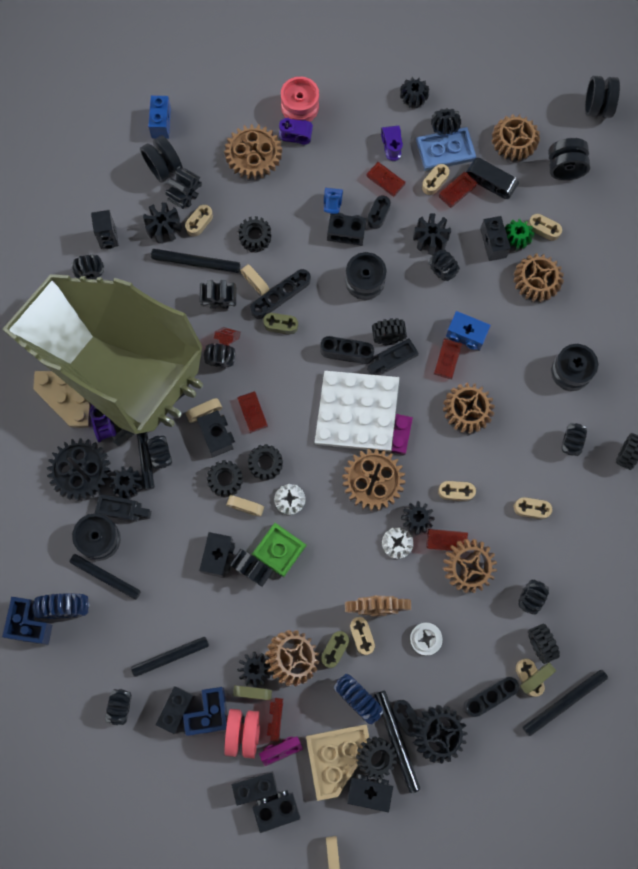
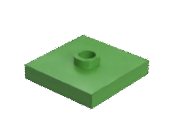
(279, 550)

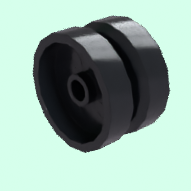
(602, 96)
(161, 158)
(569, 159)
(365, 275)
(574, 367)
(85, 541)

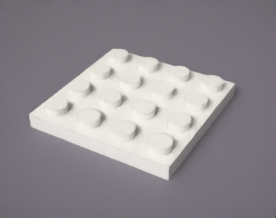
(357, 411)

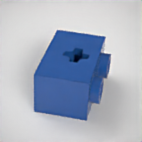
(159, 116)
(462, 323)

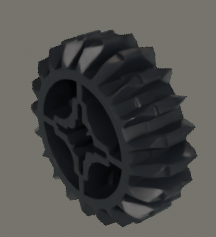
(455, 730)

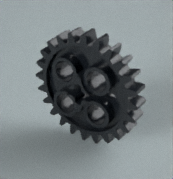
(65, 481)

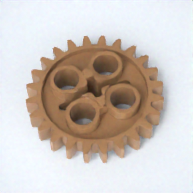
(253, 151)
(389, 485)
(378, 605)

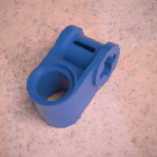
(332, 200)

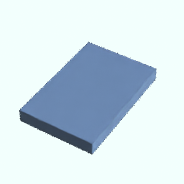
(446, 149)

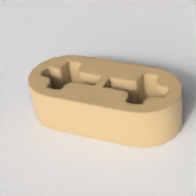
(438, 181)
(197, 219)
(545, 227)
(254, 280)
(203, 409)
(457, 486)
(533, 503)
(245, 506)
(366, 633)
(523, 675)
(332, 851)

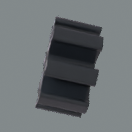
(183, 188)
(162, 222)
(431, 233)
(218, 294)
(251, 567)

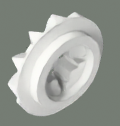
(297, 504)
(398, 552)
(430, 630)

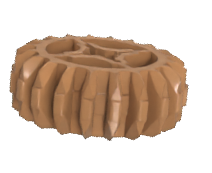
(508, 129)
(540, 271)
(475, 411)
(467, 572)
(302, 657)

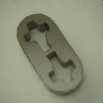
(280, 323)
(339, 652)
(538, 678)
(250, 692)

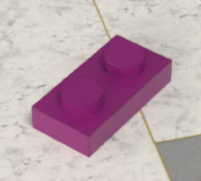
(401, 433)
(275, 753)

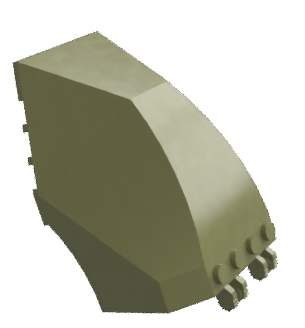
(112, 347)

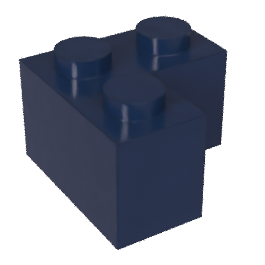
(20, 623)
(214, 714)

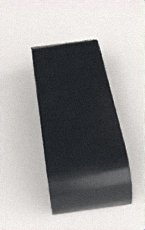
(492, 178)
(340, 343)
(500, 692)

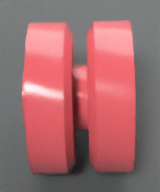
(300, 99)
(242, 733)

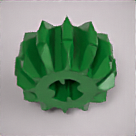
(525, 234)

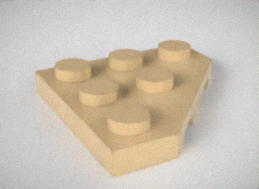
(63, 399)
(334, 758)

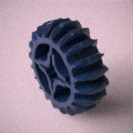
(61, 606)
(358, 699)

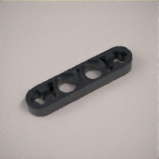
(278, 291)

